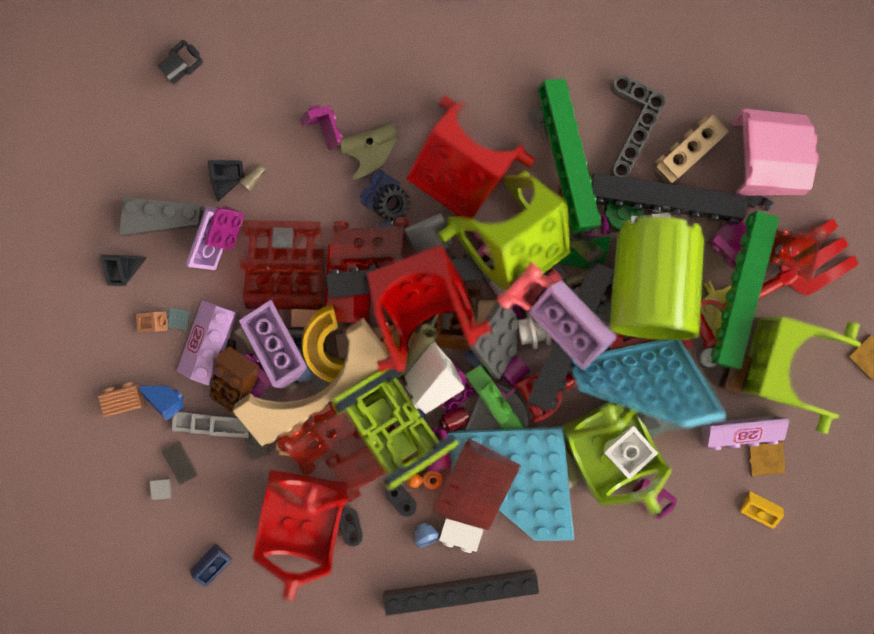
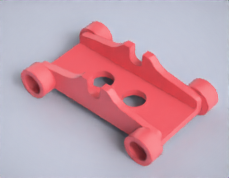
(529, 287)

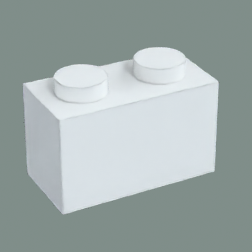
(460, 535)

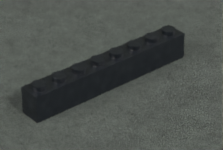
(669, 198)
(357, 283)
(559, 363)
(460, 592)

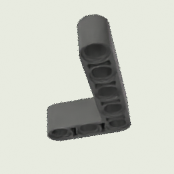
(638, 126)

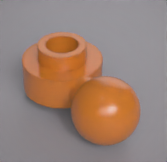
(416, 480)

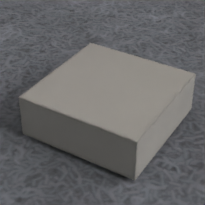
(160, 489)

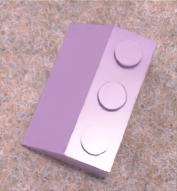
(201, 254)

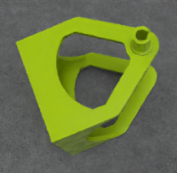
(533, 236)
(772, 351)
(586, 442)

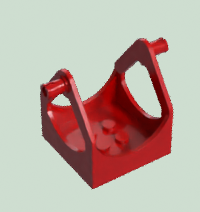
(457, 168)
(415, 292)
(298, 520)

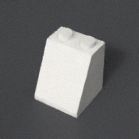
(432, 379)

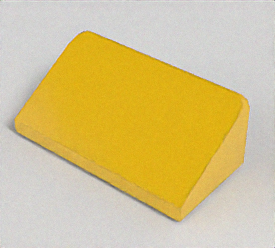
(762, 510)

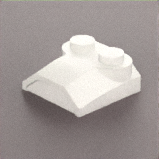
(629, 451)

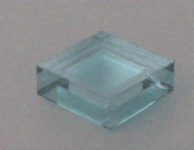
(282, 238)
(178, 319)

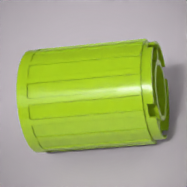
(657, 279)

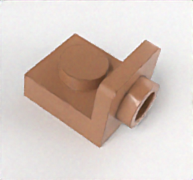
(151, 322)

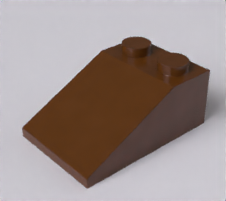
(450, 329)

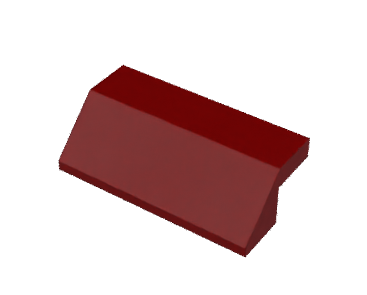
(348, 308)

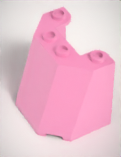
(777, 153)

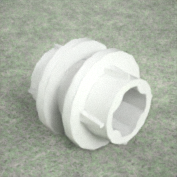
(531, 332)

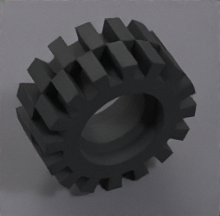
(384, 194)

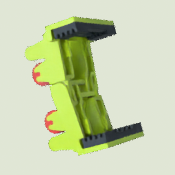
(398, 444)

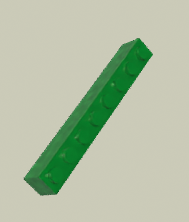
(568, 155)
(744, 290)

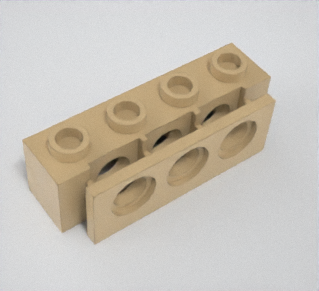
(669, 170)

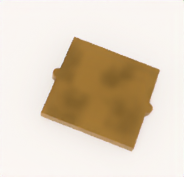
(864, 356)
(767, 459)

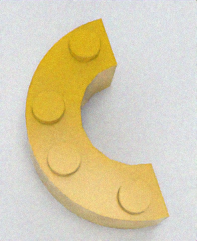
(313, 336)

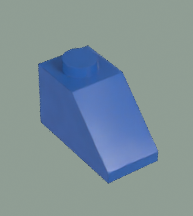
(163, 399)

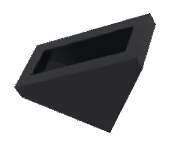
(224, 176)
(120, 268)

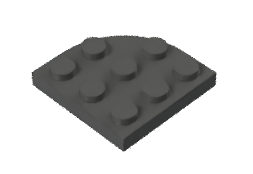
(499, 346)
(484, 420)

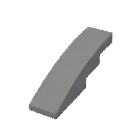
(209, 424)

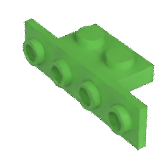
(493, 398)

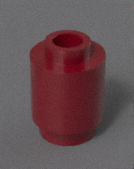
(454, 419)

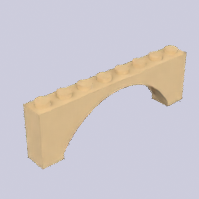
(271, 418)

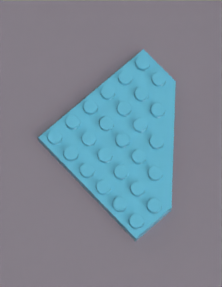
(653, 380)
(540, 491)

